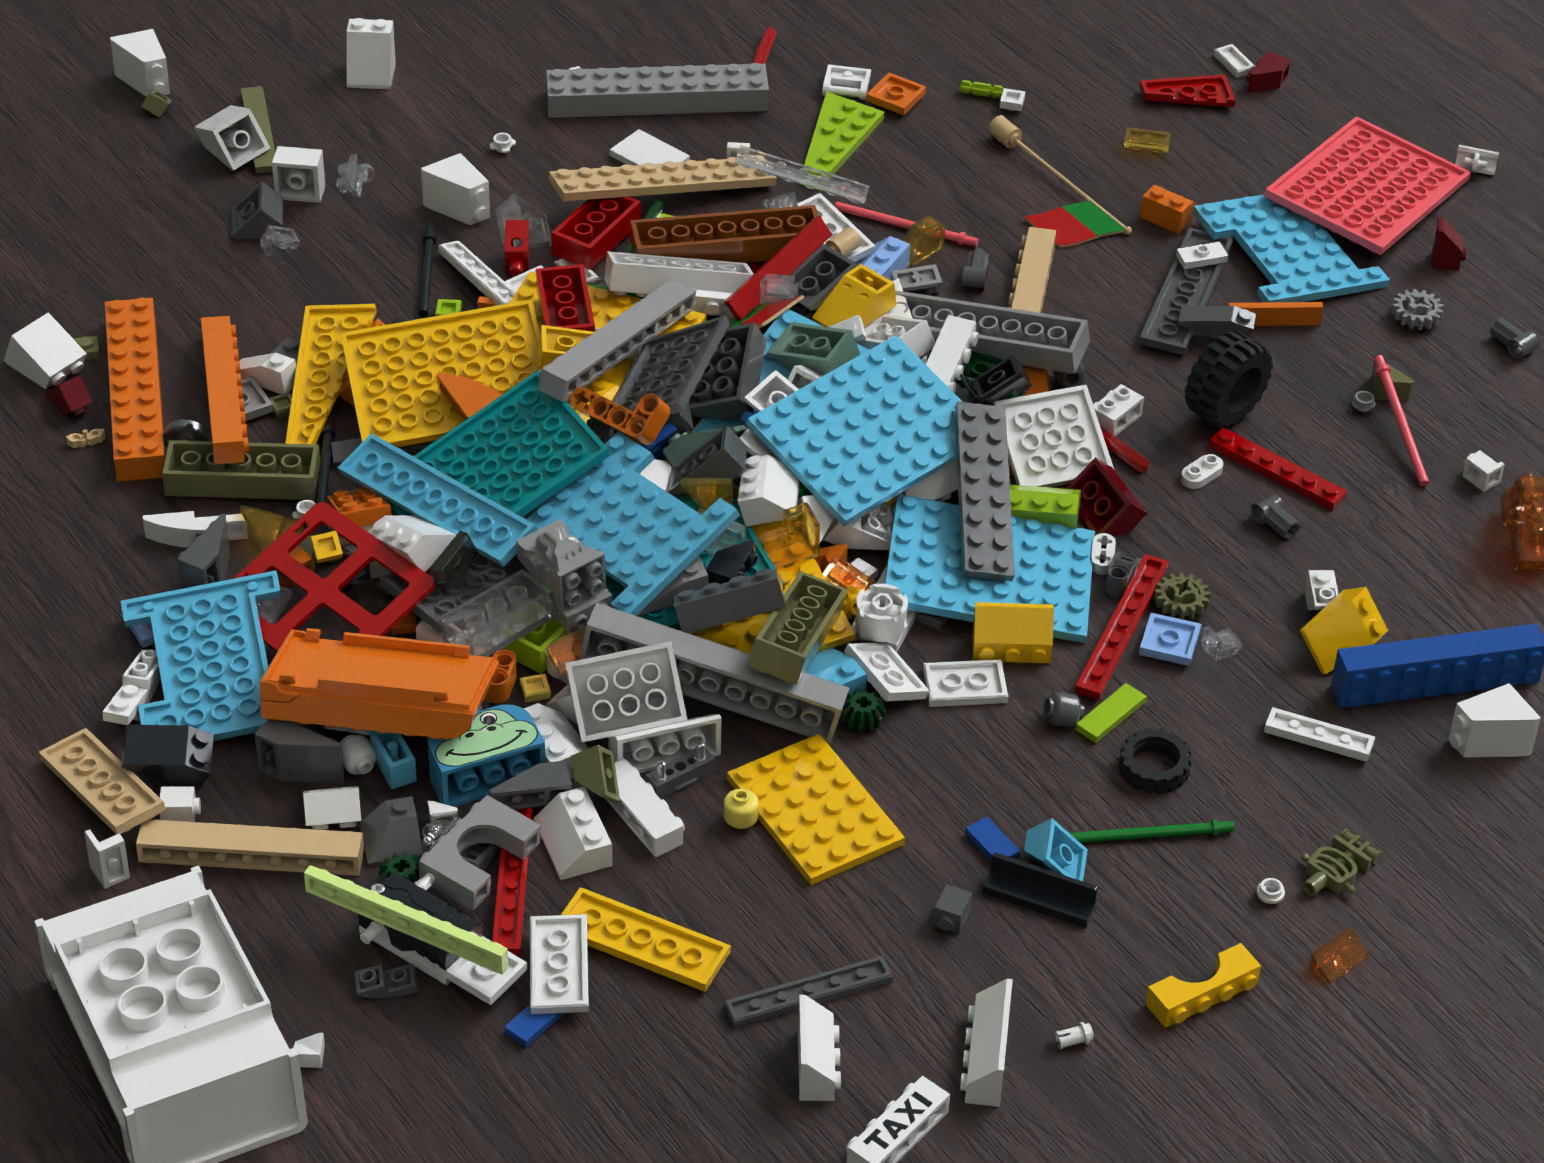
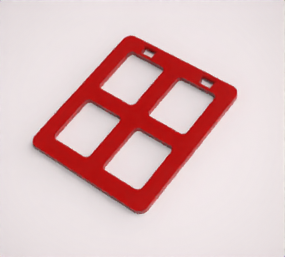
(326, 591)

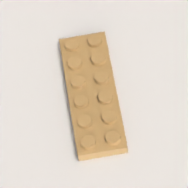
(100, 782)

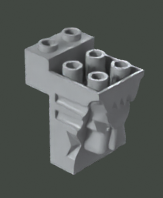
(567, 568)

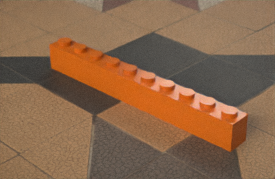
(224, 390)

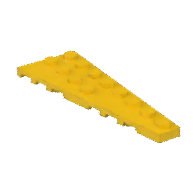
(322, 366)

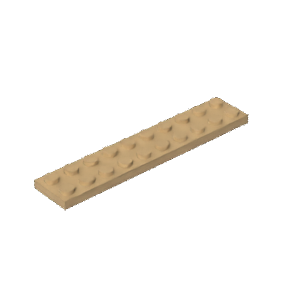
(655, 179)

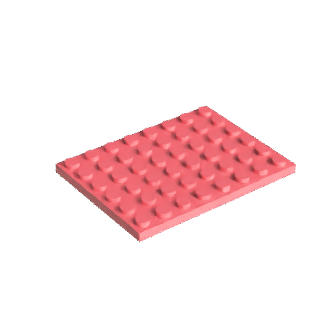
(1367, 185)

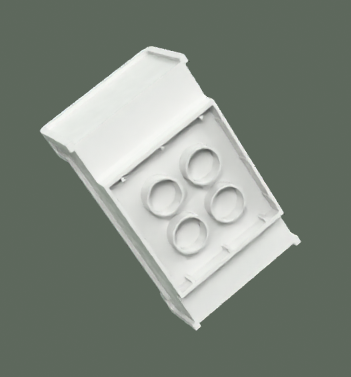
(174, 1024)

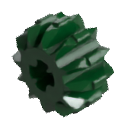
(863, 711)
(403, 865)

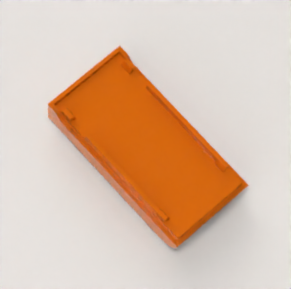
(376, 684)

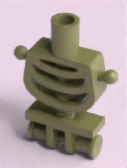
(1337, 865)

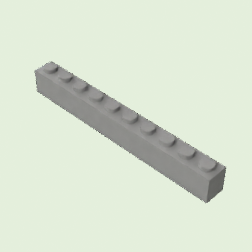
(616, 340)

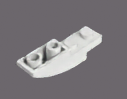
(182, 527)
(137, 689)

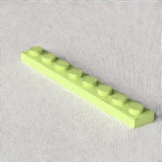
(406, 919)

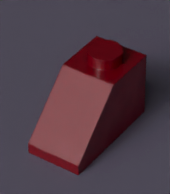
(1447, 247)
(70, 396)

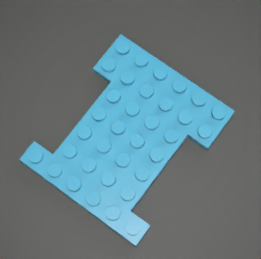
(1288, 249)
(634, 523)
(208, 653)

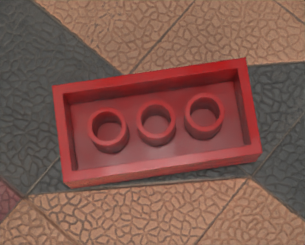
(594, 230)
(564, 297)

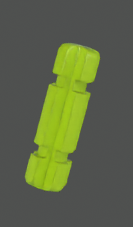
(981, 89)

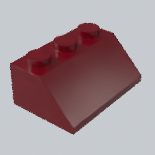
(1106, 500)

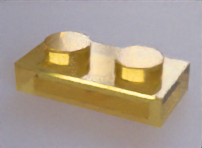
(1147, 140)

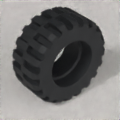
(1228, 379)

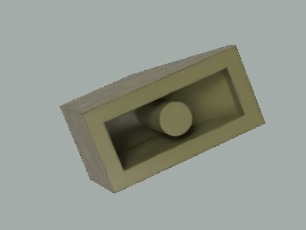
(597, 772)

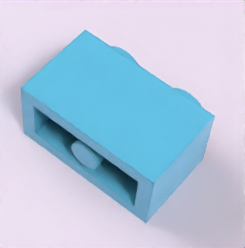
(394, 758)

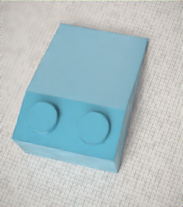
(838, 668)

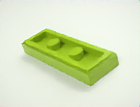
(1111, 713)

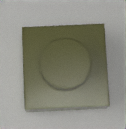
(90, 346)

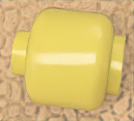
(741, 808)

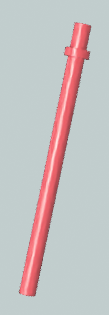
(961, 237)
(1383, 371)

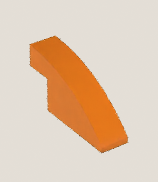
(464, 394)

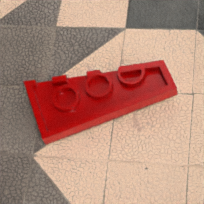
(1198, 90)

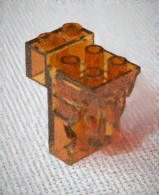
(1524, 513)

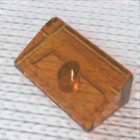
(844, 574)
(566, 650)
(1338, 956)

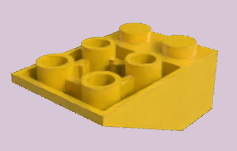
(857, 293)

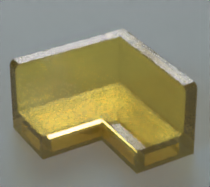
(795, 540)

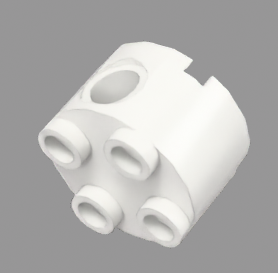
(881, 613)

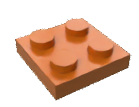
(896, 93)

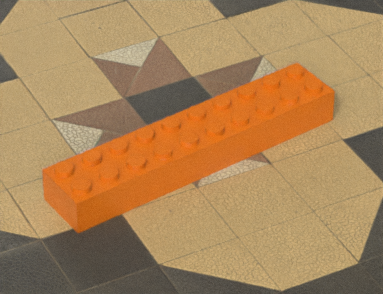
(135, 389)

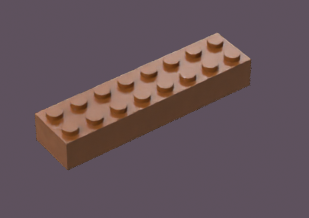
(721, 236)

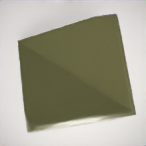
(156, 103)

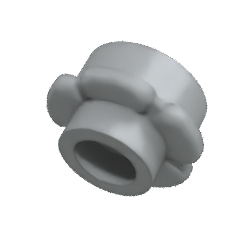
(1363, 401)

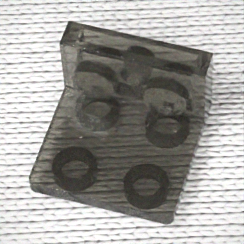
(453, 561)

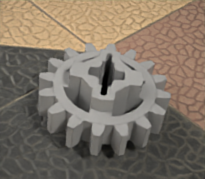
(1417, 309)

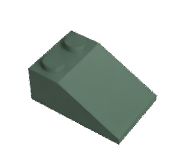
(814, 347)
(683, 445)

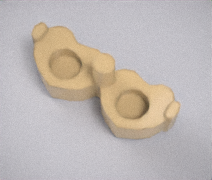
(93, 437)

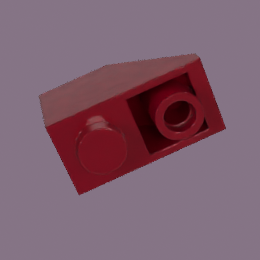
(1269, 73)

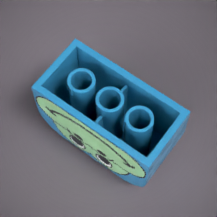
(492, 750)

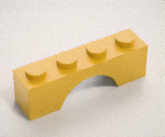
(1175, 999)

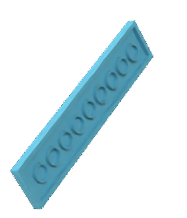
(436, 498)

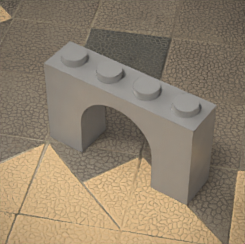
(485, 823)

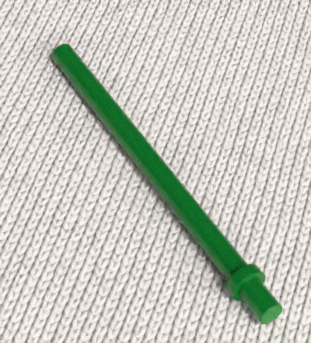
(1213, 827)

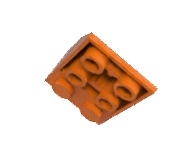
(360, 506)

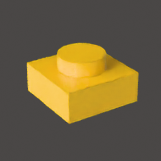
(326, 547)

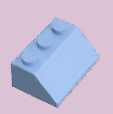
(888, 256)

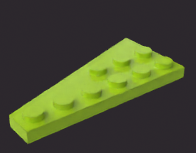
(840, 131)

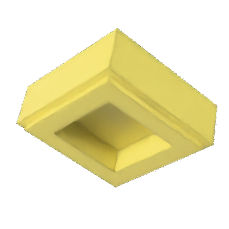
(535, 688)

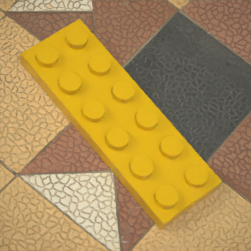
(649, 940)

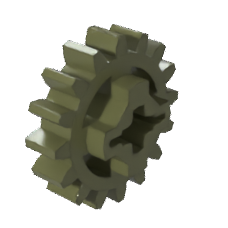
(1182, 596)

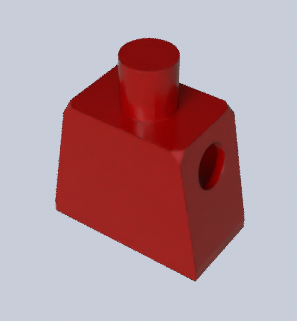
(517, 257)

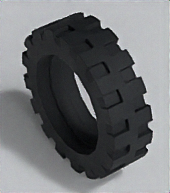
(1155, 741)

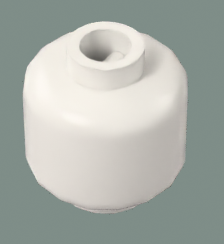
(358, 754)

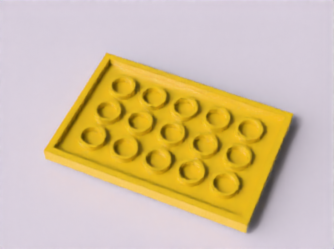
(817, 809)

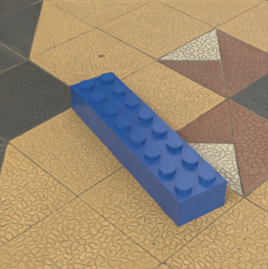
(1438, 665)

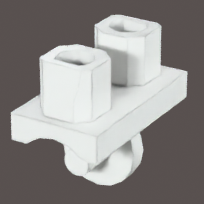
(1477, 159)

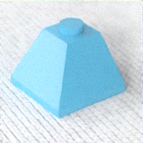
(1056, 849)

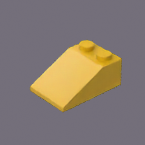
(1344, 623)

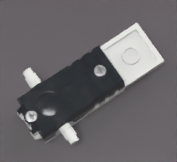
(432, 960)

